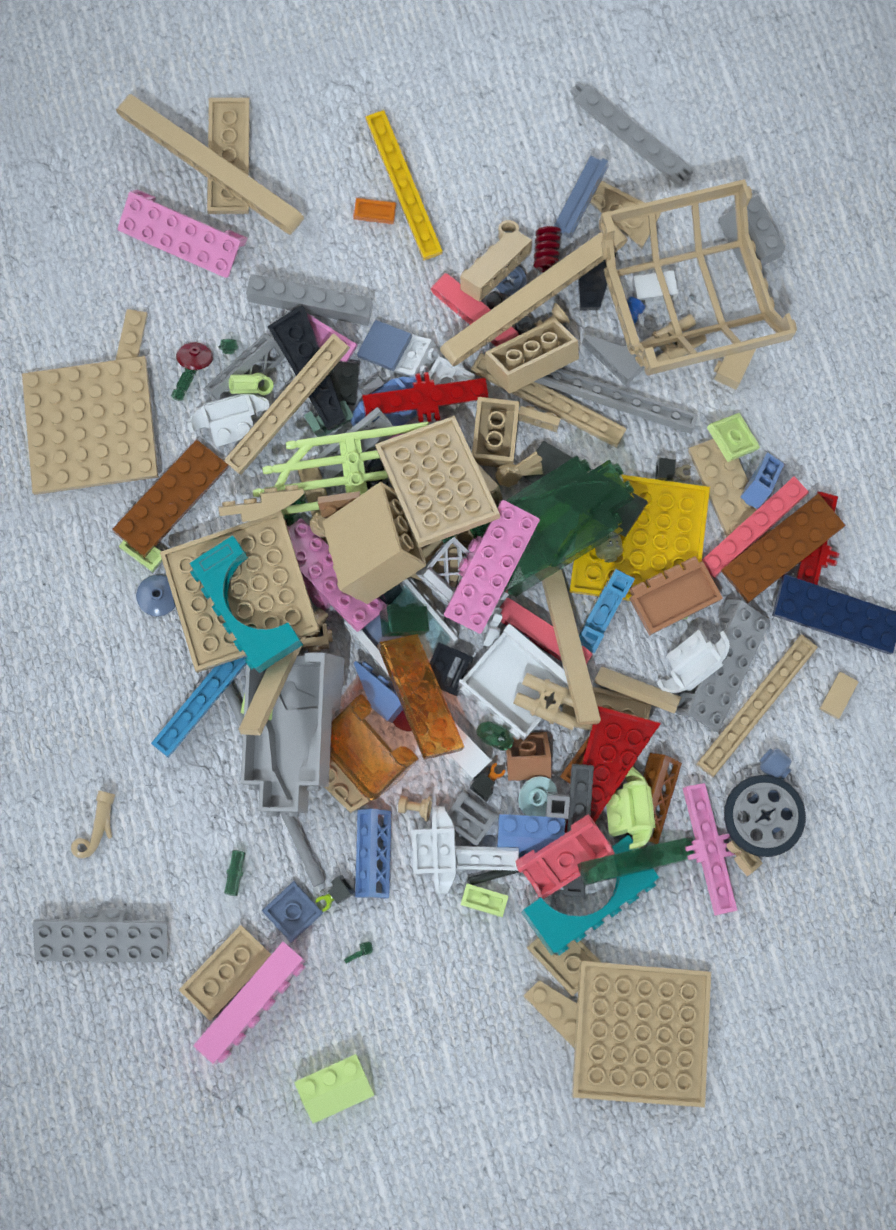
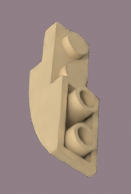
(270, 503)

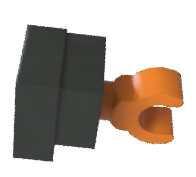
(483, 784)

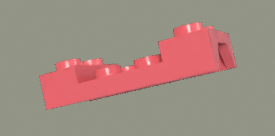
(557, 862)

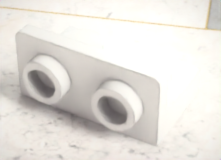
(417, 357)

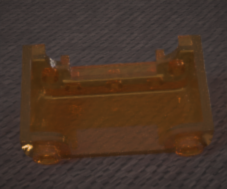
(364, 754)

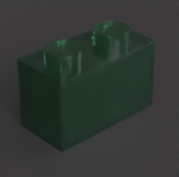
(404, 620)

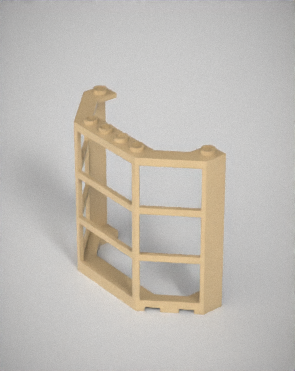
(784, 327)

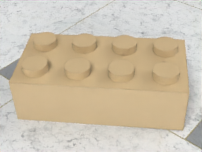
(532, 355)

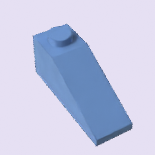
(762, 481)

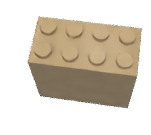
(372, 544)

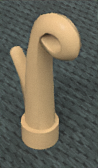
(101, 823)

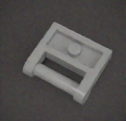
(466, 824)

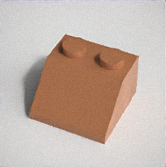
(529, 757)

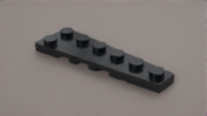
(299, 345)

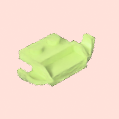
(632, 810)

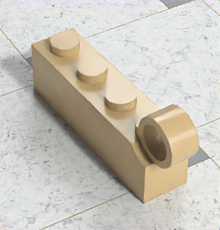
(496, 262)

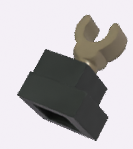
(666, 470)

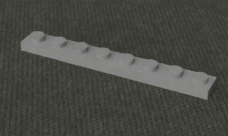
(620, 399)

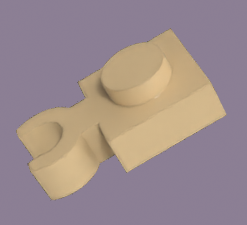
(747, 862)

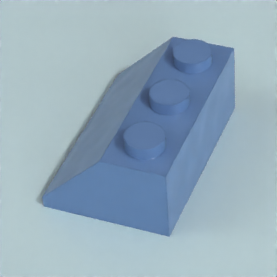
(528, 832)

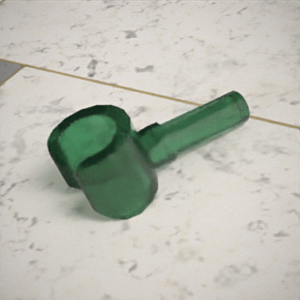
(366, 949)

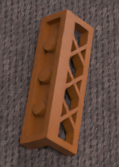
(656, 776)

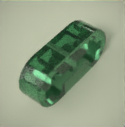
(492, 739)

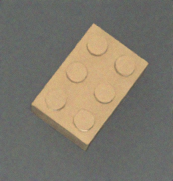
(495, 431)

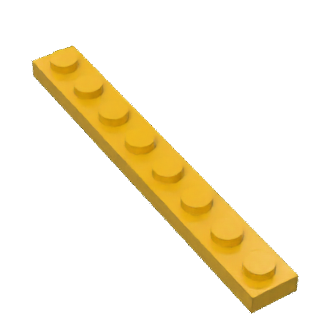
(403, 185)

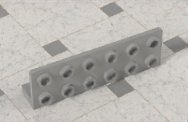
(718, 691)

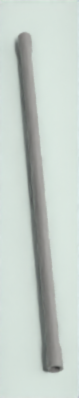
(310, 866)

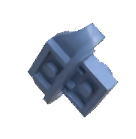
(398, 418)

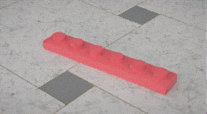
(755, 526)

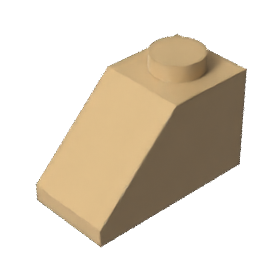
(733, 368)

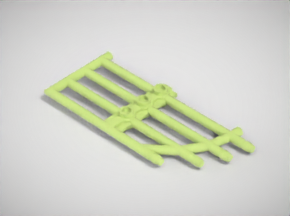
(350, 458)

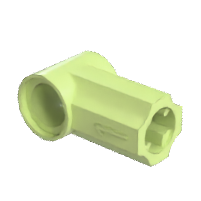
(249, 384)

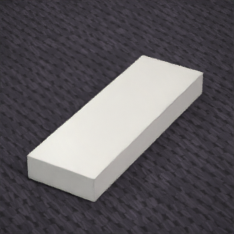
(486, 858)

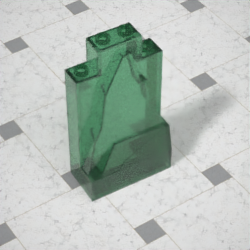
(573, 516)

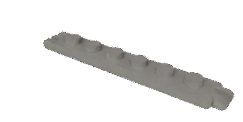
(631, 133)

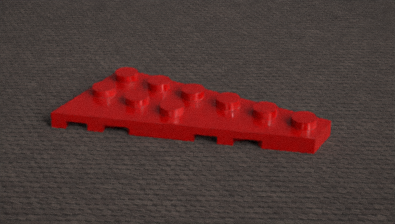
(613, 751)

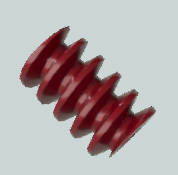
(546, 247)

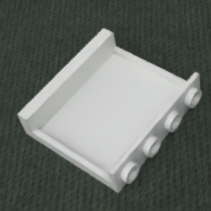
(500, 676)

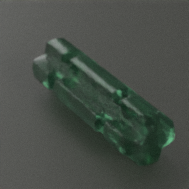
(183, 384)

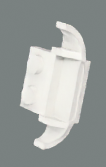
(228, 417)
(694, 662)
(435, 850)

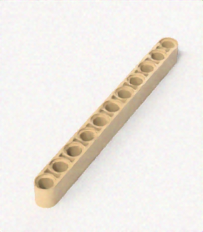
(210, 164)
(528, 299)

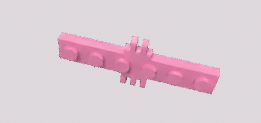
(709, 849)

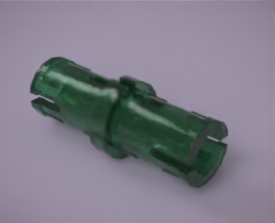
(234, 873)

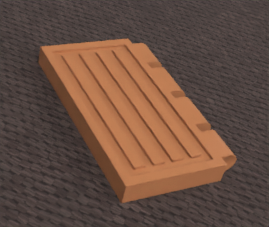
(674, 597)

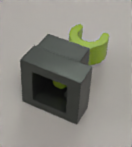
(339, 892)

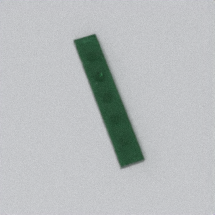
(635, 861)

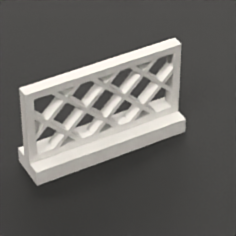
(436, 582)

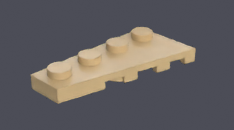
(344, 790)

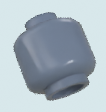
(775, 763)

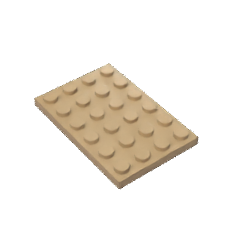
(437, 481)

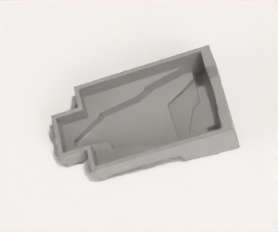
(296, 743)

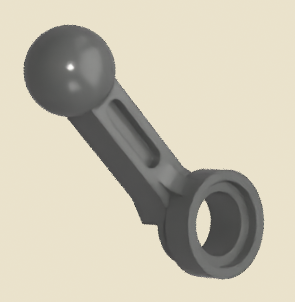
(495, 299)

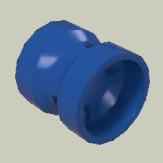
(636, 307)

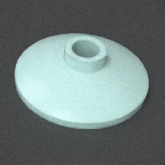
(537, 805)

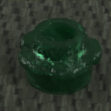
(228, 346)

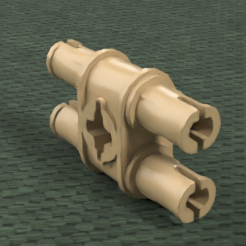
(673, 351)
(538, 706)

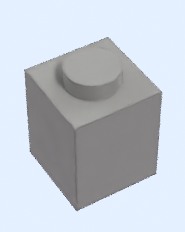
(557, 805)

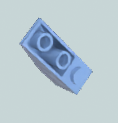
(379, 694)

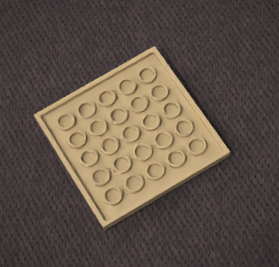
(89, 425)
(261, 593)
(641, 1034)

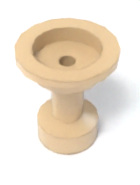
(557, 313)
(424, 808)

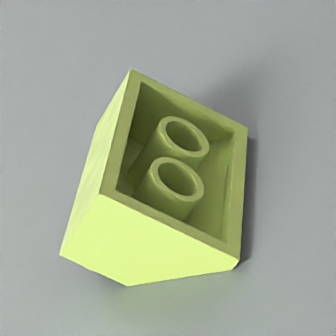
(334, 1088)

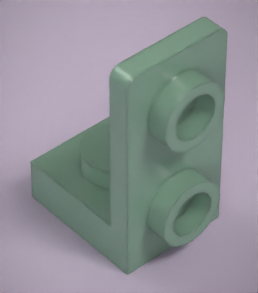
(318, 426)

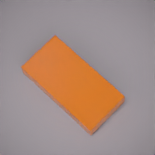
(374, 211)

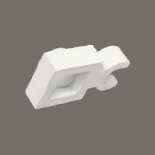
(492, 630)

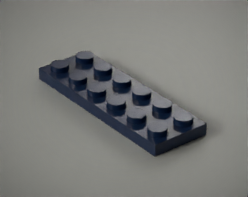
(836, 614)

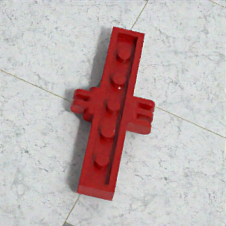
(426, 397)
(811, 566)

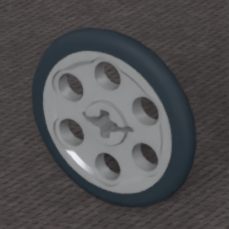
(788, 798)

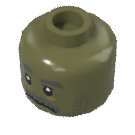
(610, 549)

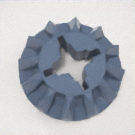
(519, 282)

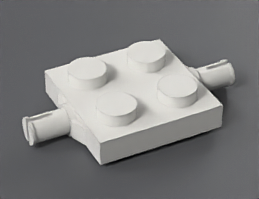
(444, 372)

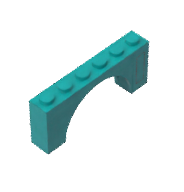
(215, 572)
(559, 929)

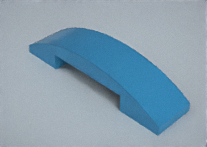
(604, 609)

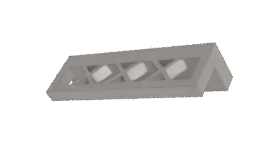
(245, 363)
(366, 444)

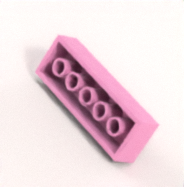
(249, 1003)

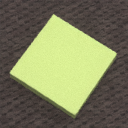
(733, 437)

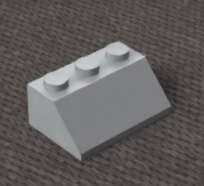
(761, 231)

